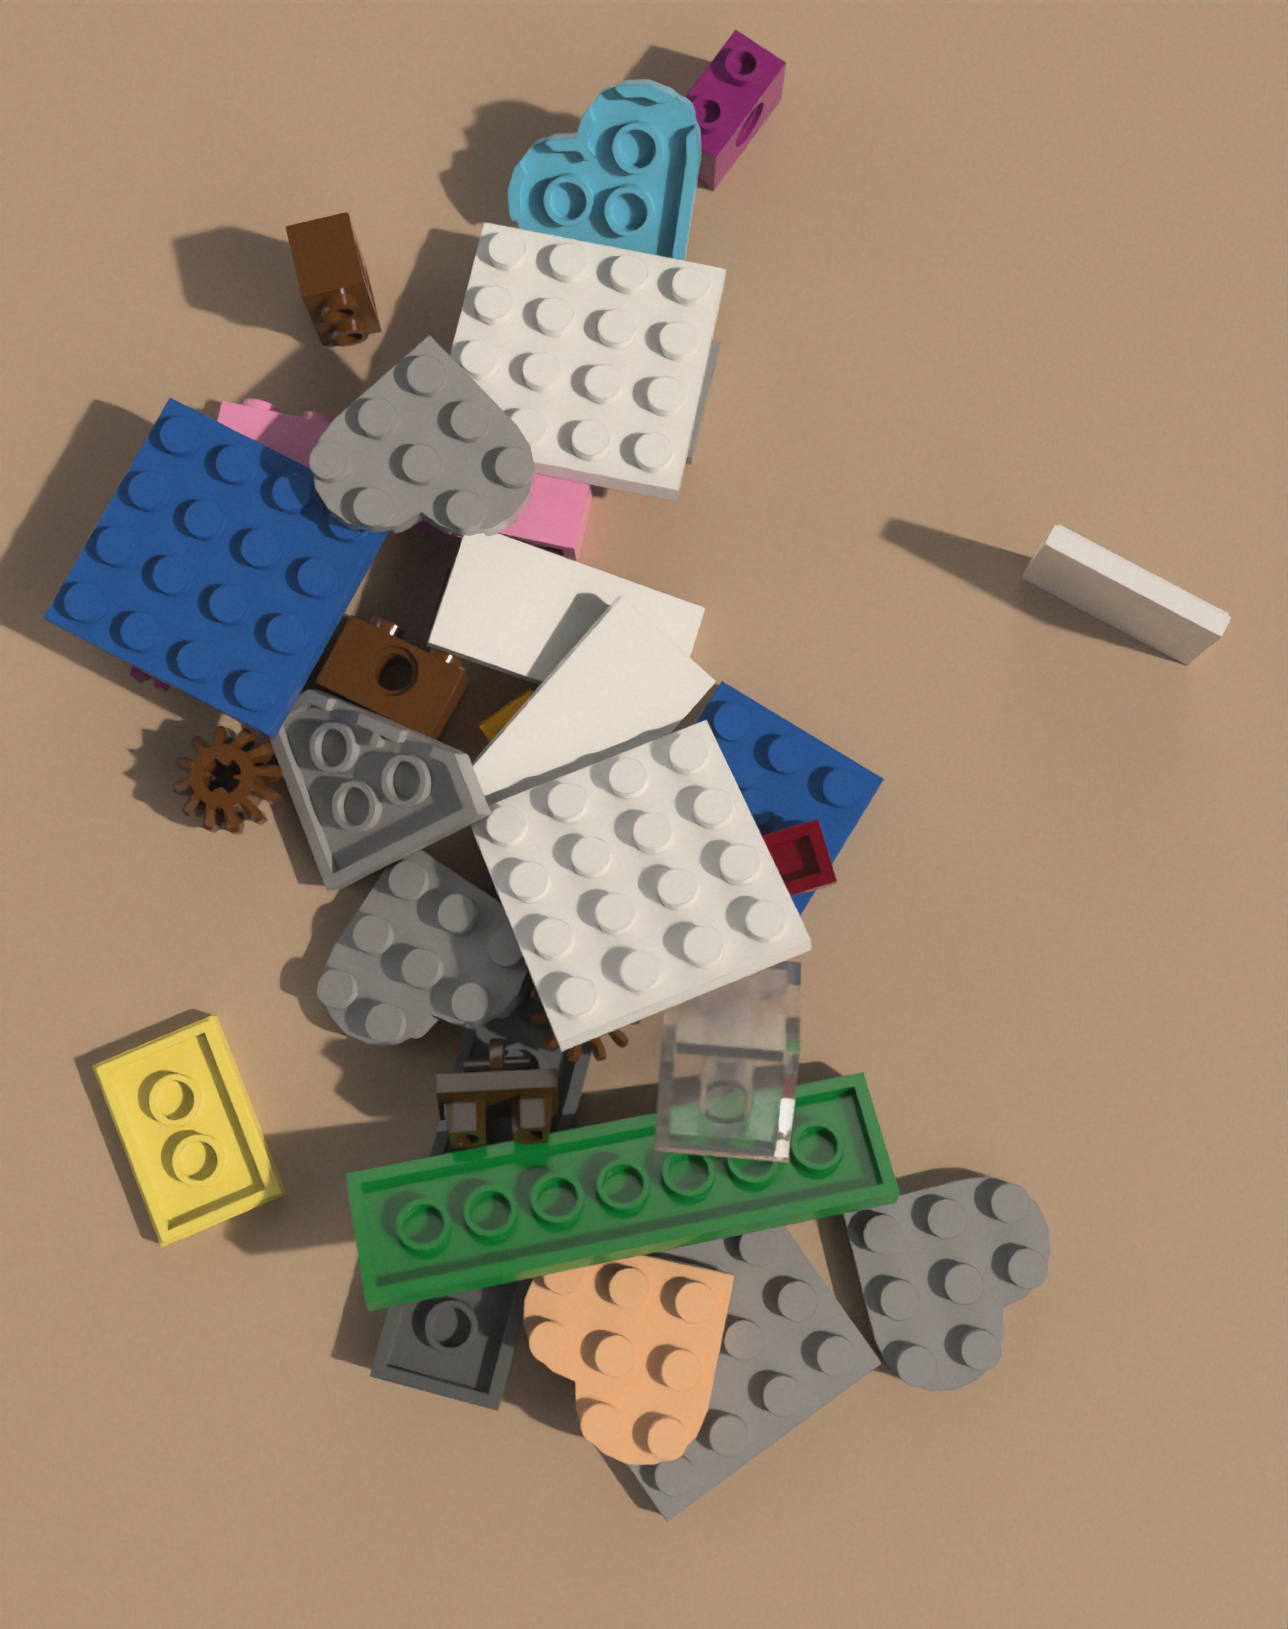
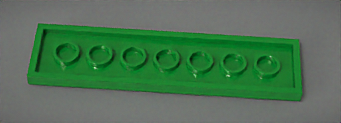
(604, 1198)

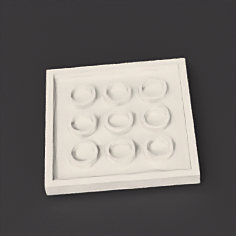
(591, 353)
(637, 884)

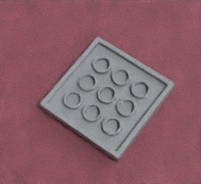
(778, 1361)

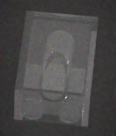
(732, 1068)

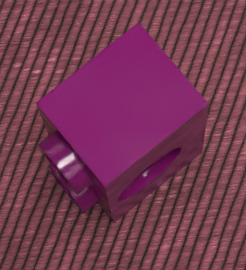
(734, 102)

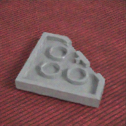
(370, 786)

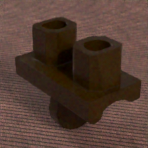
(497, 1089)

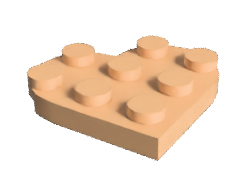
(637, 1344)

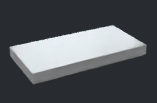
(530, 607)
(602, 699)

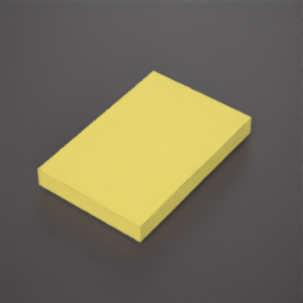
(189, 1130)

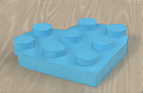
(618, 179)

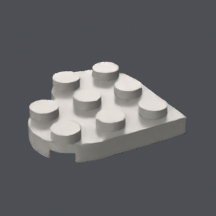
(424, 450)
(423, 953)
(943, 1271)

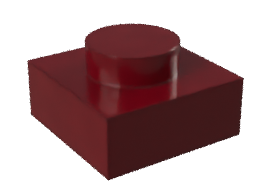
(801, 858)

